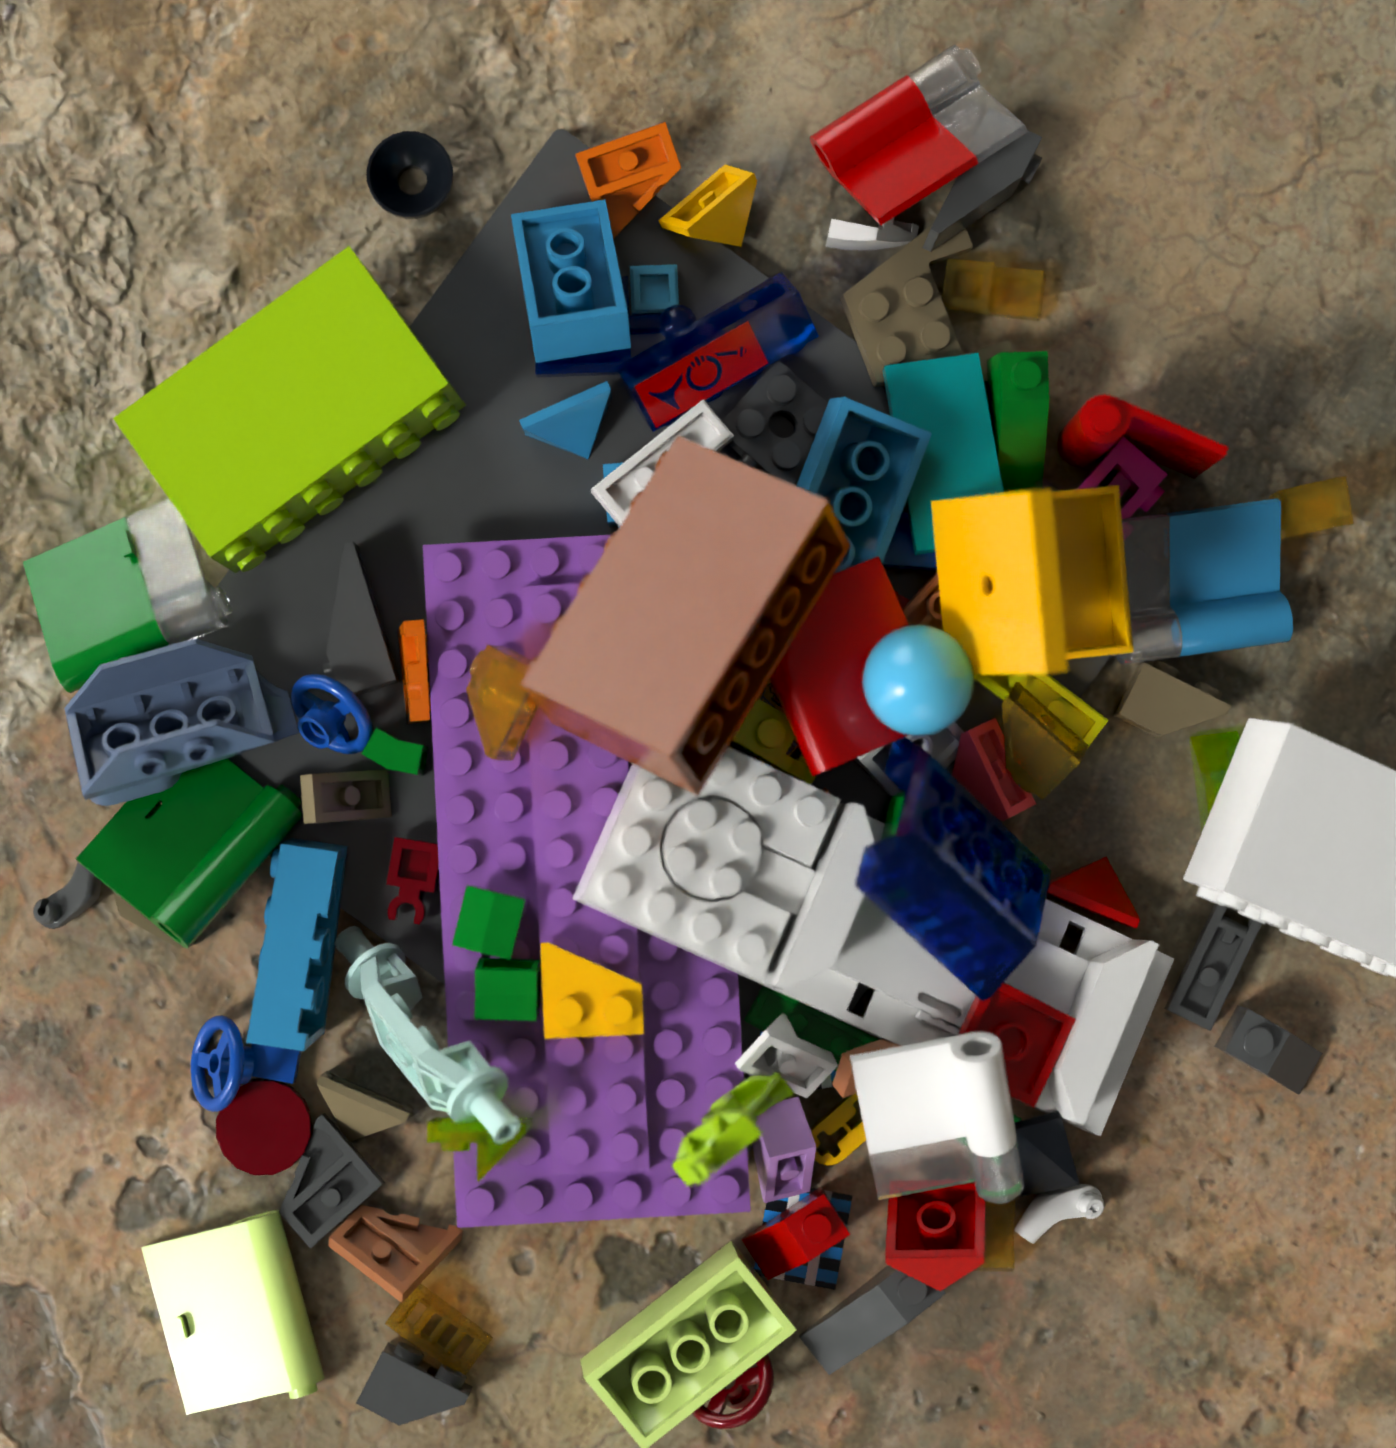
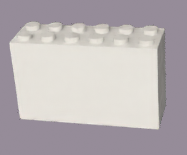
(1305, 843)

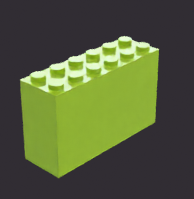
(290, 413)

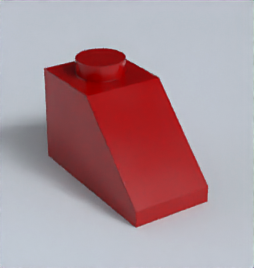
(796, 1235)

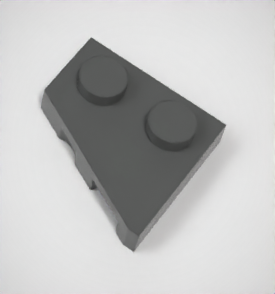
(327, 1183)

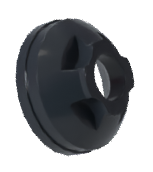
(399, 154)

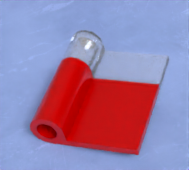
(916, 135)

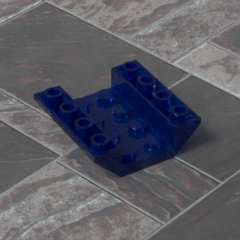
(955, 875)

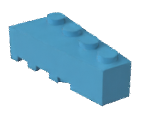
(298, 945)

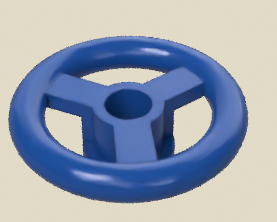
(323, 721)
(227, 1064)

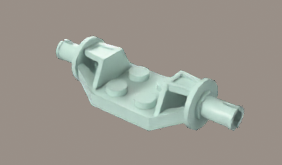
(448, 1078)

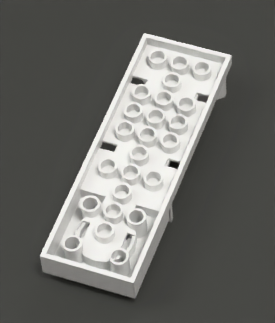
(767, 888)

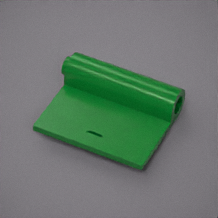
(194, 849)

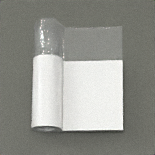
(940, 1117)

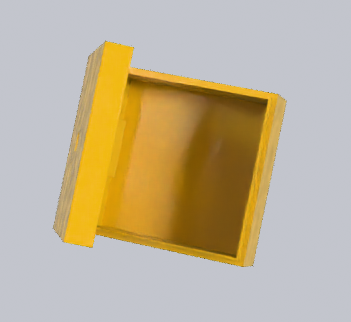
(1033, 578)

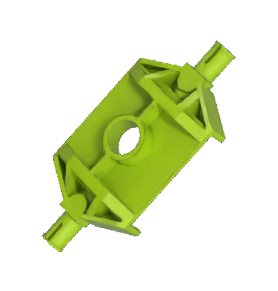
(728, 1127)

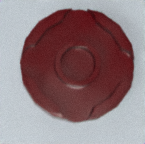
(264, 1127)

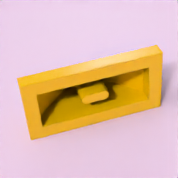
(716, 208)

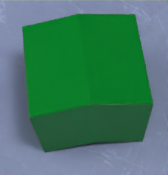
(395, 753)
(488, 922)
(507, 989)

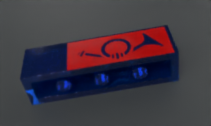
(718, 351)

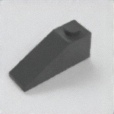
(985, 188)
(356, 638)
(867, 1317)

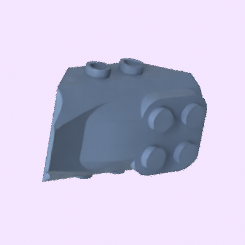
(169, 713)

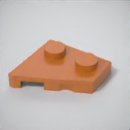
(414, 660)

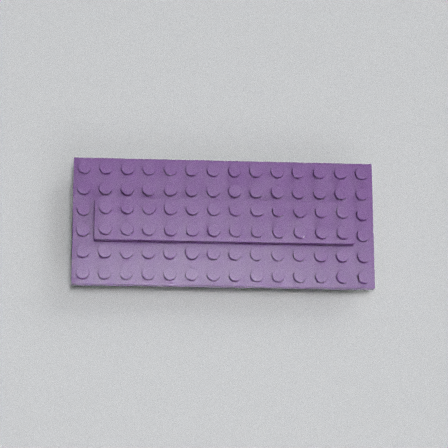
(599, 1106)

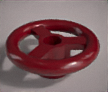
(742, 1395)

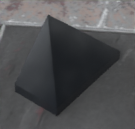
(1045, 1154)

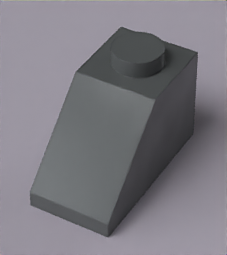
(1268, 1049)

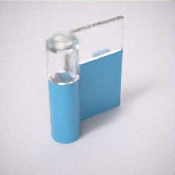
(1205, 581)

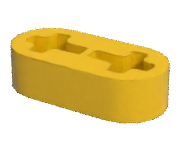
(831, 1123)

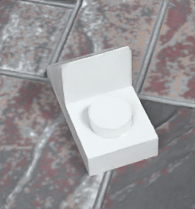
(782, 1052)

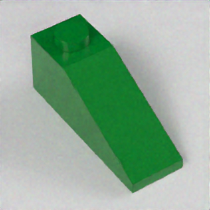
(1019, 416)

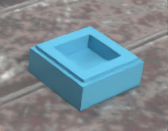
(653, 288)

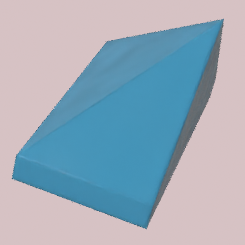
(571, 422)

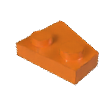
(629, 172)

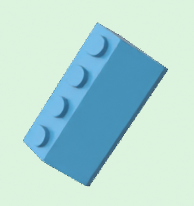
(865, 471)

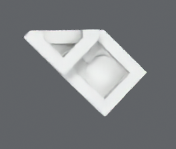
(861, 237)

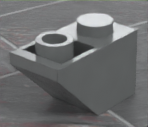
(409, 1389)

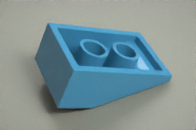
(571, 281)

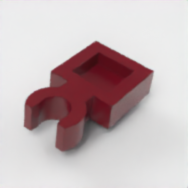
(414, 870)

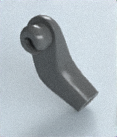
(69, 901)

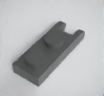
(1212, 968)

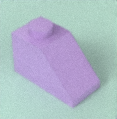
(784, 1151)

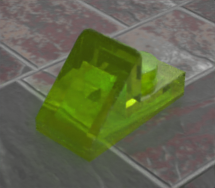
(460, 1134)

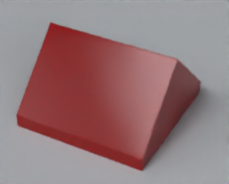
(937, 1234)

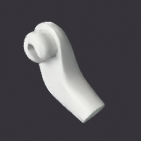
(1059, 1205)

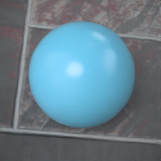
(918, 680)

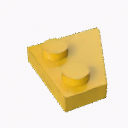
(587, 997)

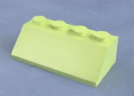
(686, 1346)

